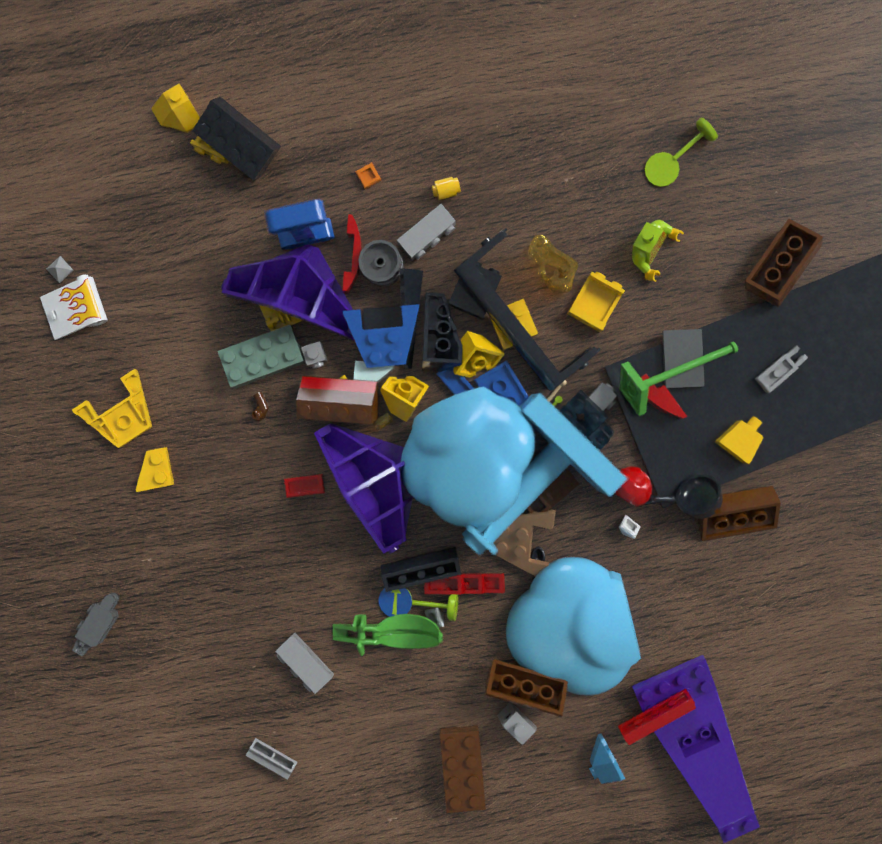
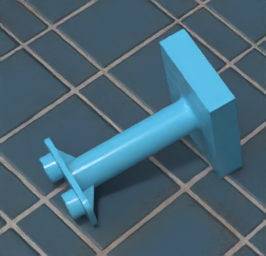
(564, 448)

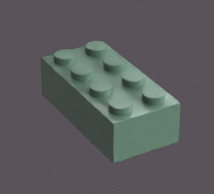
(261, 356)

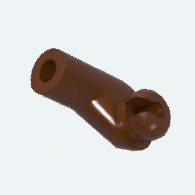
(262, 407)

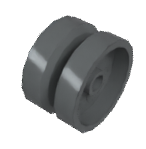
(373, 255)

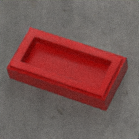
(304, 486)

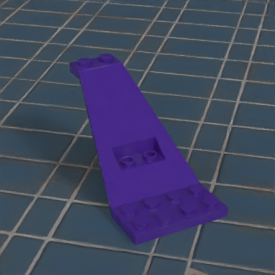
(702, 746)

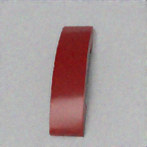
(350, 277)

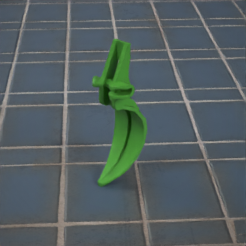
(397, 631)

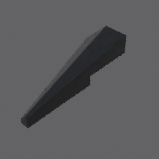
(410, 290)

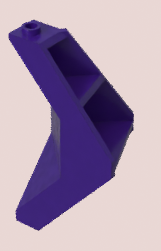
(295, 285)
(370, 481)

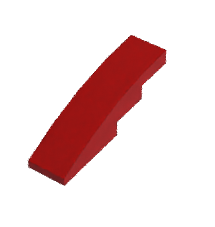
(467, 584)

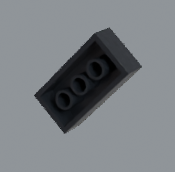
(236, 138)

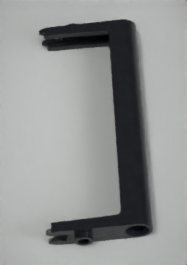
(510, 324)

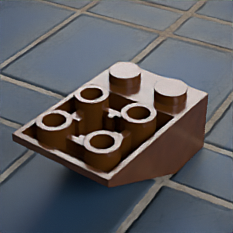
(554, 492)

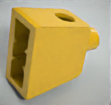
(742, 440)

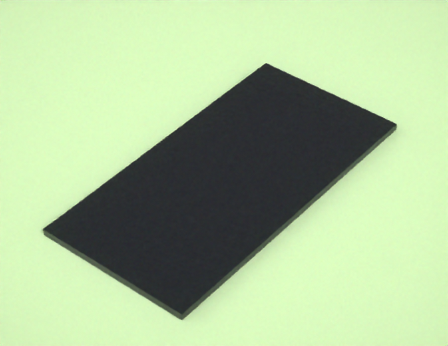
(828, 395)

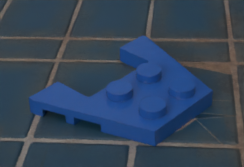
(383, 345)

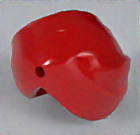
(636, 488)

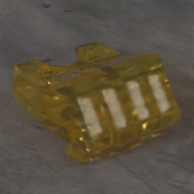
(553, 257)

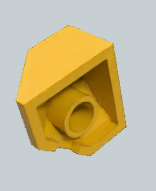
(176, 110)
(477, 355)
(403, 395)

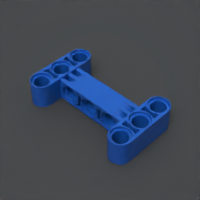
(300, 224)

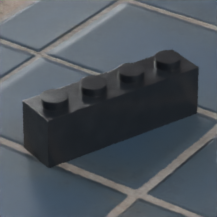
(420, 569)

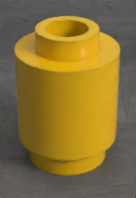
(446, 188)

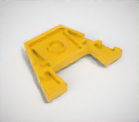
(125, 419)

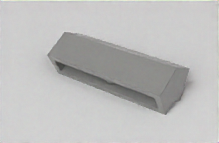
(271, 758)

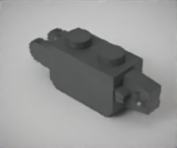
(97, 624)

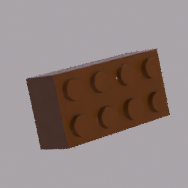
(783, 262)
(462, 769)

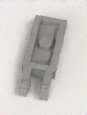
(780, 370)

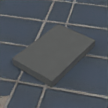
(678, 349)

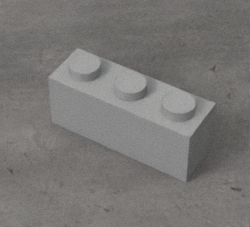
(427, 232)
(304, 663)

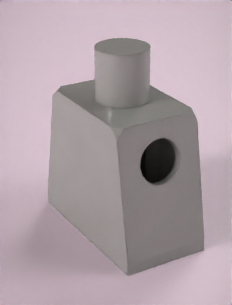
(517, 724)

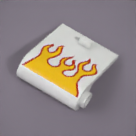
(74, 307)

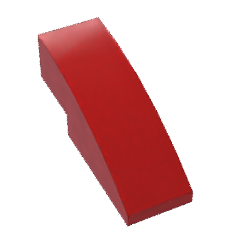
(663, 400)

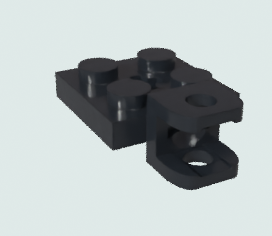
(594, 426)

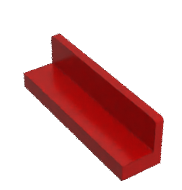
(657, 717)

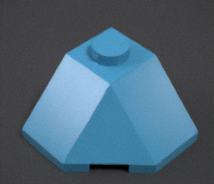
(603, 763)

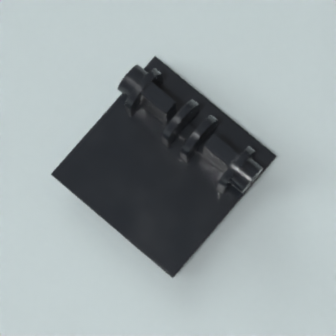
(382, 317)

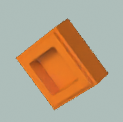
(368, 176)

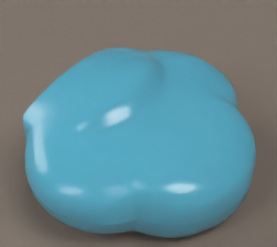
(468, 457)
(575, 626)

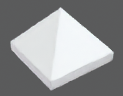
(629, 527)

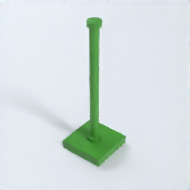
(636, 389)

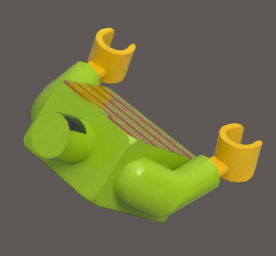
(649, 243)

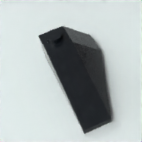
(440, 338)

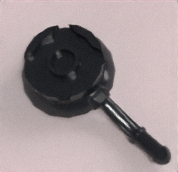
(696, 496)

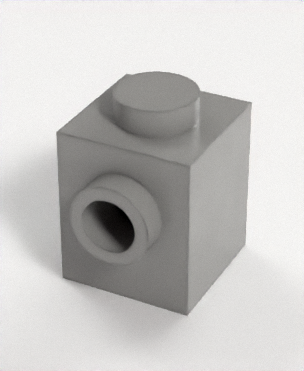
(314, 355)
(603, 396)

